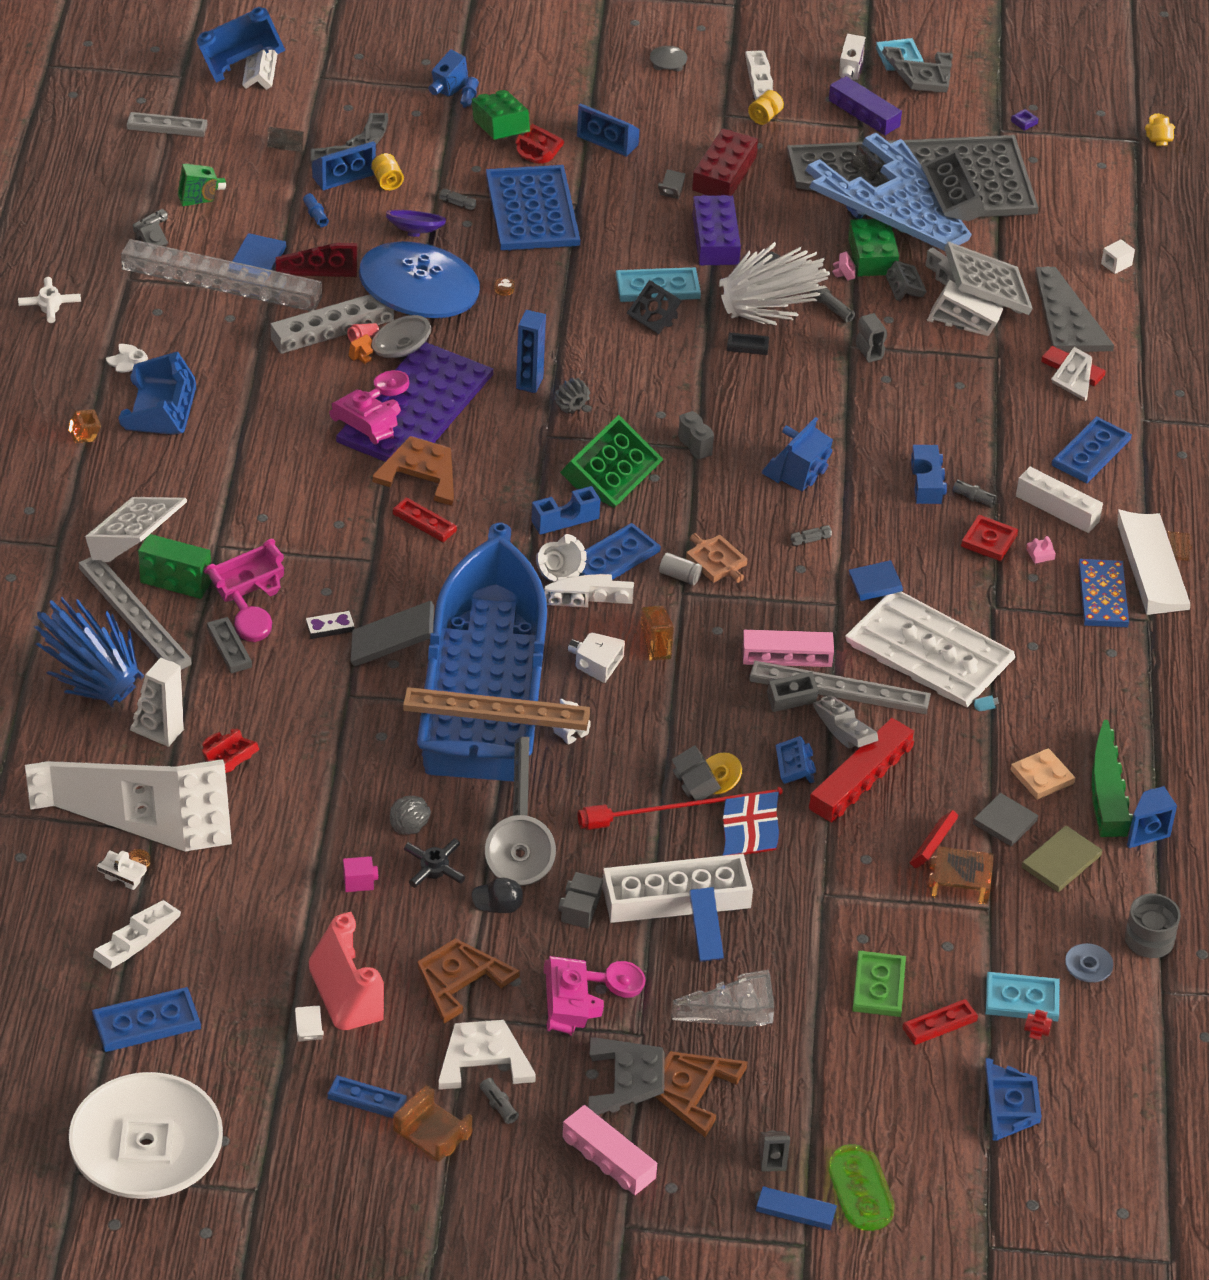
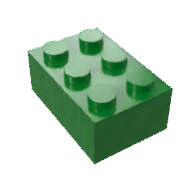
(500, 114)
(872, 246)
(174, 566)

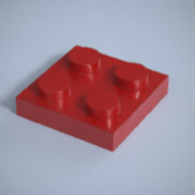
(989, 537)

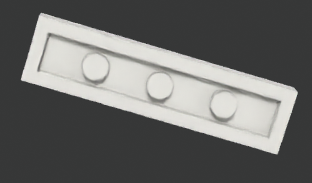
(262, 67)

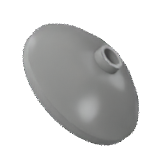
(401, 336)
(522, 834)

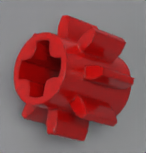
(1038, 1024)

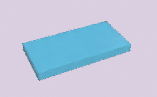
(678, 281)

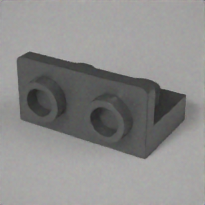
(905, 279)

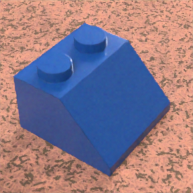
(1152, 817)

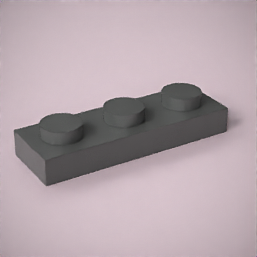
(229, 645)

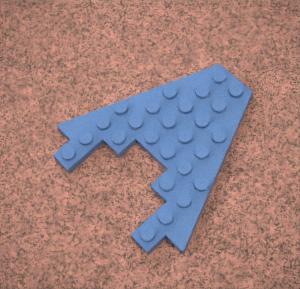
(902, 202)

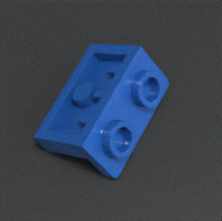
(795, 760)

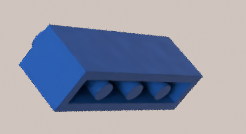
(530, 351)

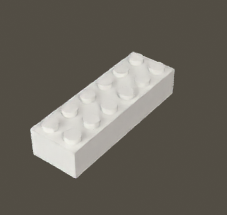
(664, 887)

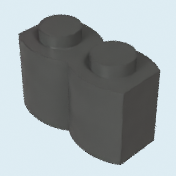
(871, 337)
(695, 435)

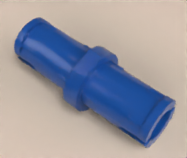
(315, 210)

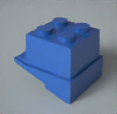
(802, 458)

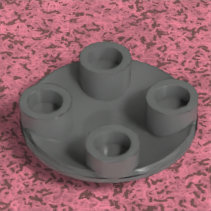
(668, 58)

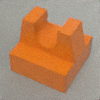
(361, 349)

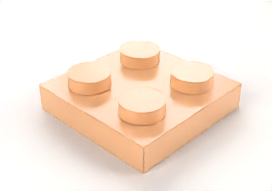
(1042, 773)

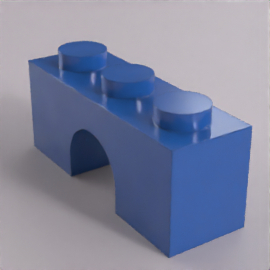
(929, 483)
(580, 509)

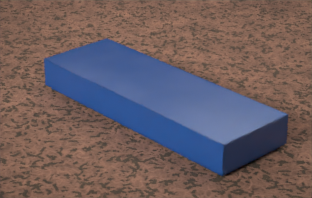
(706, 924)
(366, 1096)
(796, 1208)

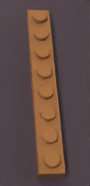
(496, 708)

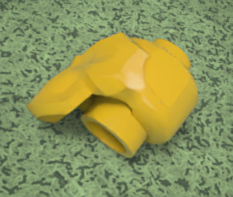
(1160, 130)

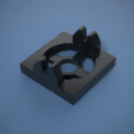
(643, 301)

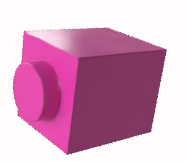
(359, 874)

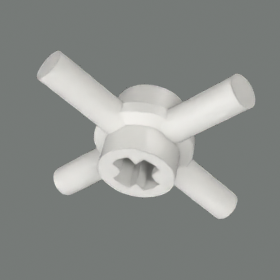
(49, 299)

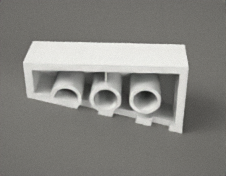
(160, 705)

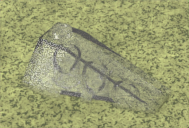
(739, 1003)

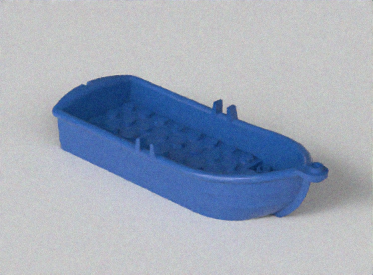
(485, 644)

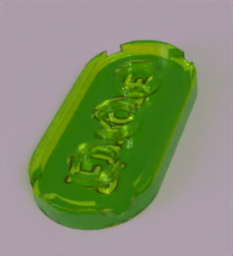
(861, 1187)

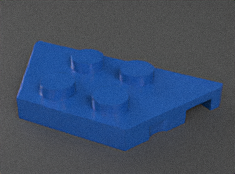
(1012, 1100)

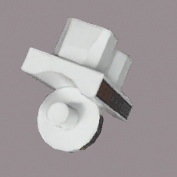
(120, 867)

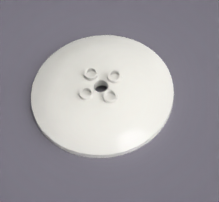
(139, 1107)

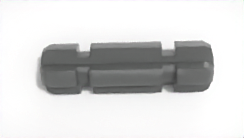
(457, 199)
(161, 215)
(811, 535)

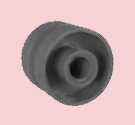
(1152, 925)

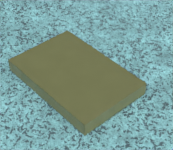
(1062, 858)

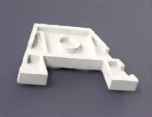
(483, 1045)

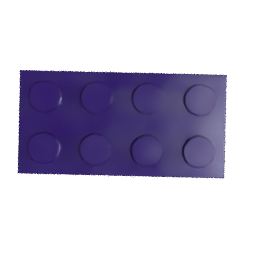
(716, 230)

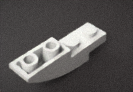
(595, 588)

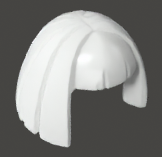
(561, 559)

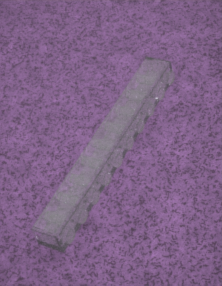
(221, 275)

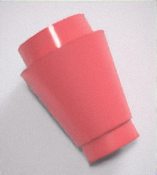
(359, 330)

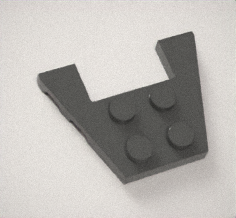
(922, 75)
(637, 1073)

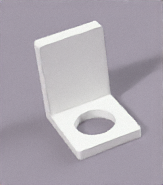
(308, 1023)

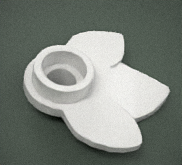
(127, 358)

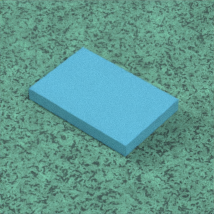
(1021, 994)

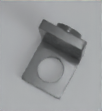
(672, 184)

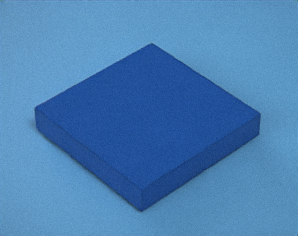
(875, 580)

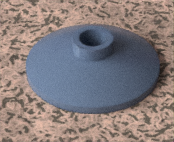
(1089, 962)

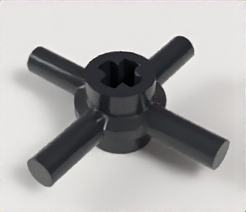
(434, 863)

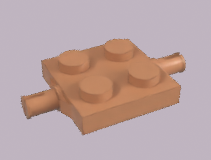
(717, 558)

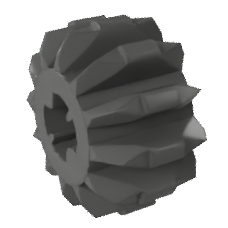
(572, 395)

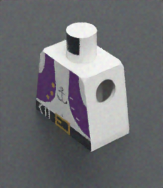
(849, 65)

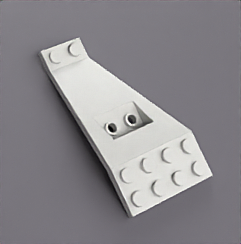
(182, 803)

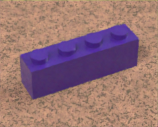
(865, 105)

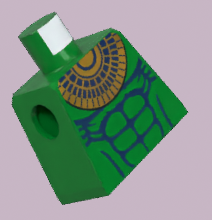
(198, 184)

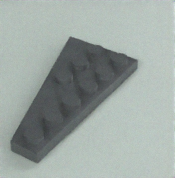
(1067, 317)

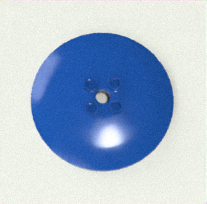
(419, 279)

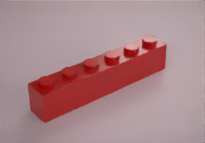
(861, 770)

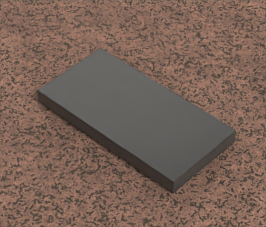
(392, 633)

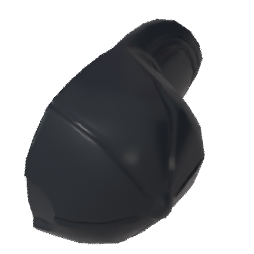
(498, 896)

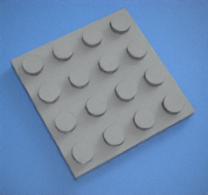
(988, 278)

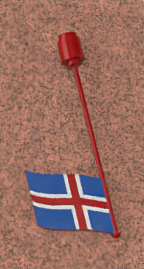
(748, 819)

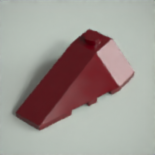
(326, 260)

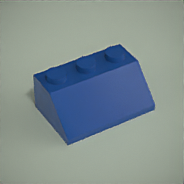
(606, 130)
(344, 166)

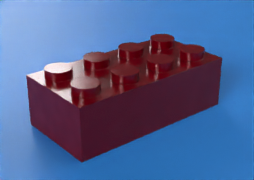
(725, 164)

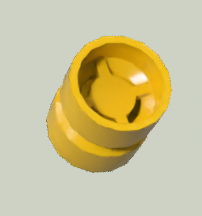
(765, 107)
(387, 172)

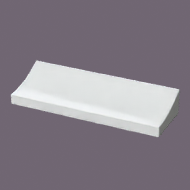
(1152, 562)

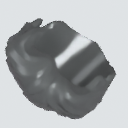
(409, 815)

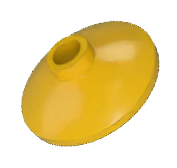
(727, 766)

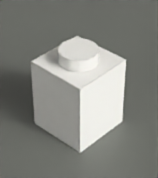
(1117, 256)

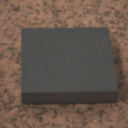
(1005, 819)

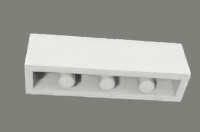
(1059, 499)

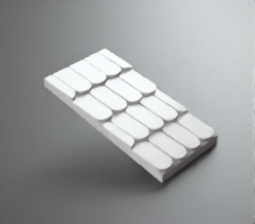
(930, 647)

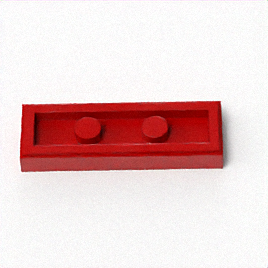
(1055, 357)
(424, 520)
(934, 839)
(940, 1022)

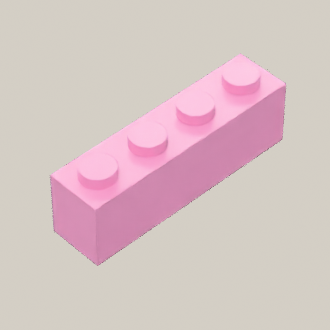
(788, 648)
(609, 1150)

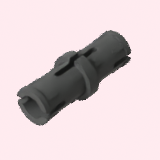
(974, 493)
(499, 1100)

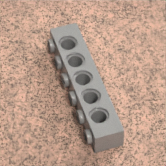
(328, 322)

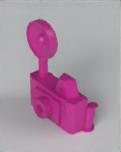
(369, 414)
(246, 574)
(568, 990)

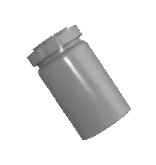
(680, 568)

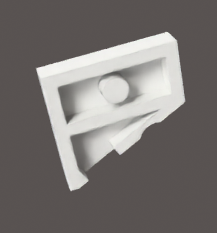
(1075, 373)

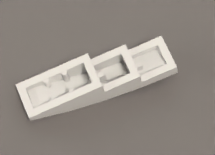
(758, 72)
(138, 934)

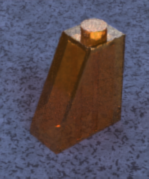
(657, 632)

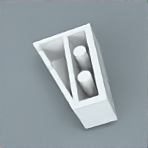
(965, 311)

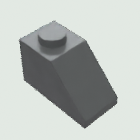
(774, 1150)

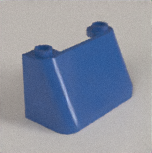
(238, 40)
(163, 396)

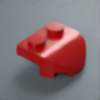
(538, 145)
(230, 748)

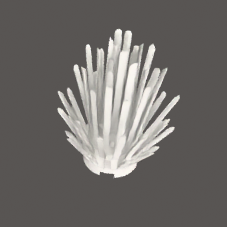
(761, 285)

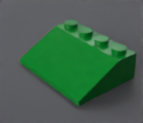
(612, 462)

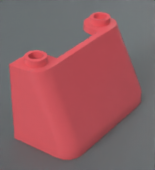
(348, 994)

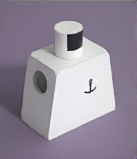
(597, 655)

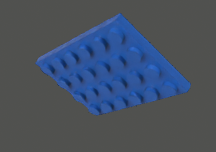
(532, 207)

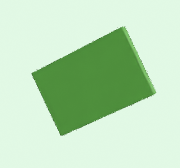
(879, 983)

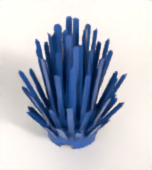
(101, 667)

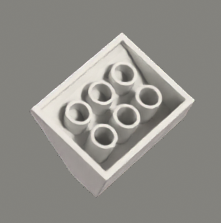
(130, 525)

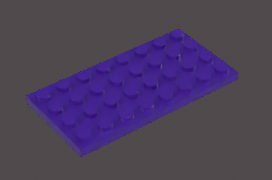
(436, 395)

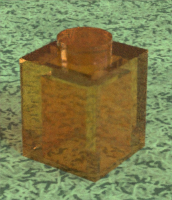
(84, 426)

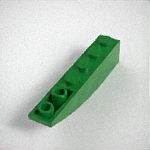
(1108, 788)

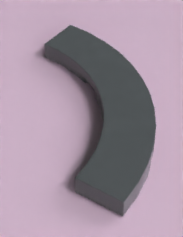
(373, 131)

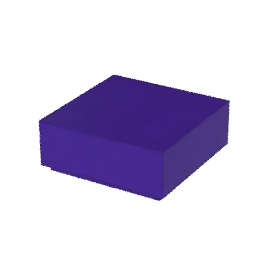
(1024, 119)

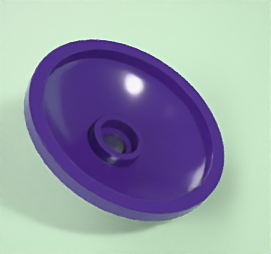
(415, 221)

